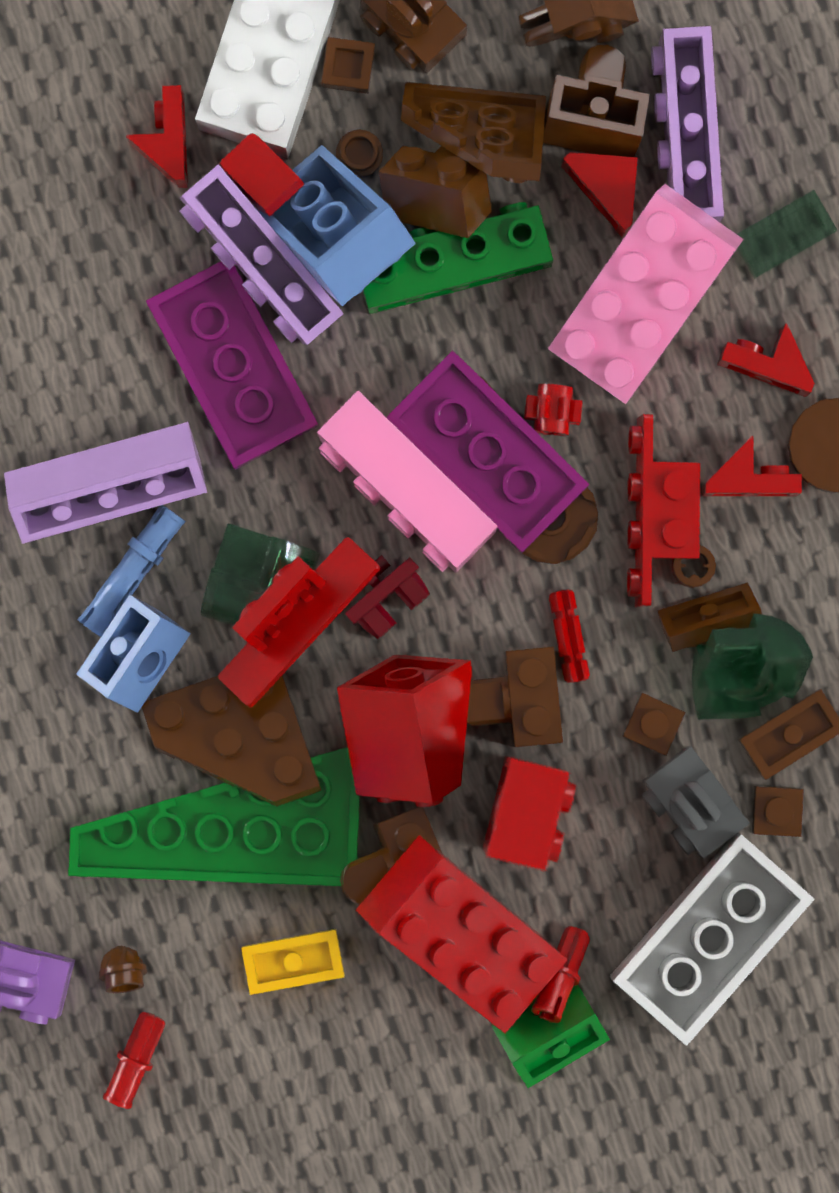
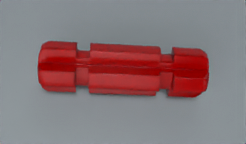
(569, 636)

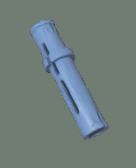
(131, 570)

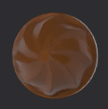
(122, 970)

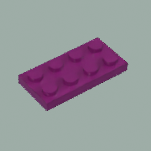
(232, 363)
(488, 451)

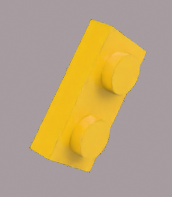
(293, 961)

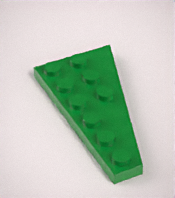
(230, 835)

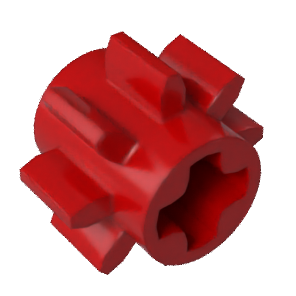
(553, 409)

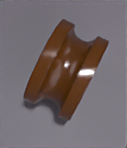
(694, 580)

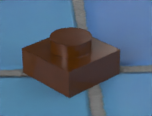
(348, 65)
(653, 724)
(777, 811)

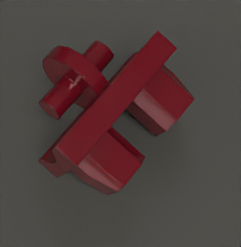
(403, 582)

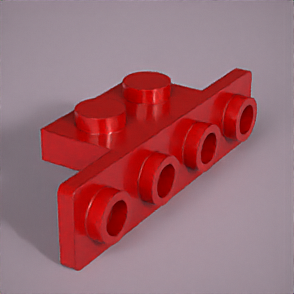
(665, 510)
(293, 616)

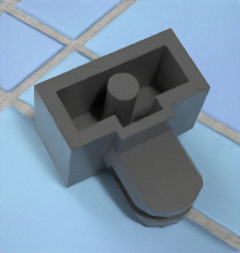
(694, 803)

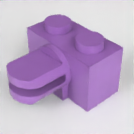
(33, 982)

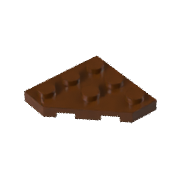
(484, 127)
(237, 744)

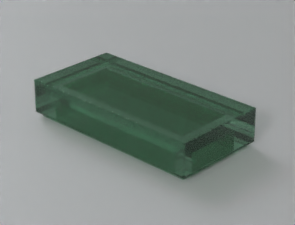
(785, 234)

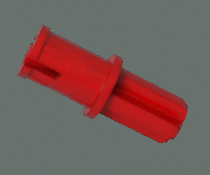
(556, 993)
(134, 1060)

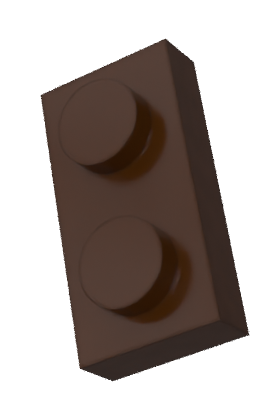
(693, 620)
(791, 734)

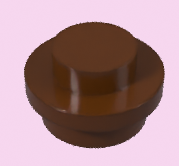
(360, 152)

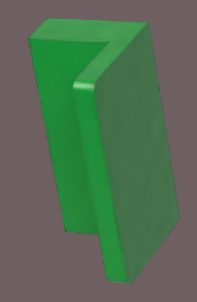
(544, 1047)

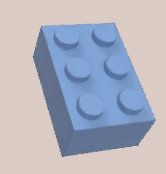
(339, 227)

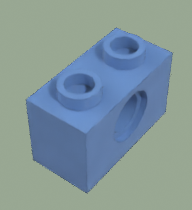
(133, 653)

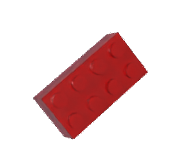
(527, 814)
(461, 934)

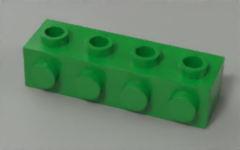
(450, 263)

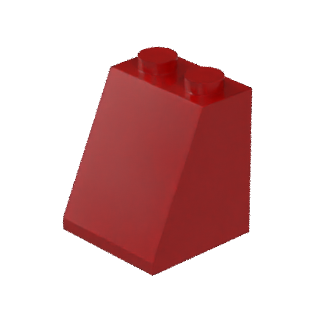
(407, 728)

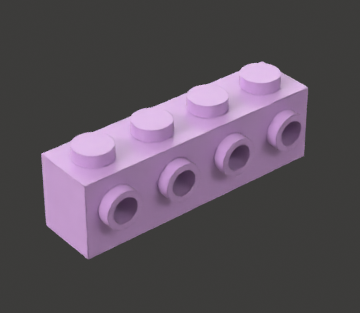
(689, 116)
(261, 255)
(104, 482)

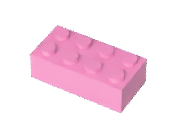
(645, 293)
(406, 482)

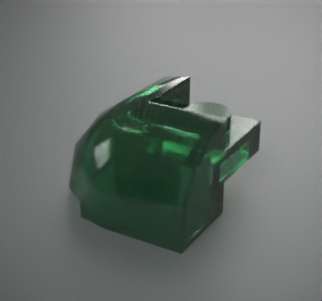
(246, 570)
(748, 668)

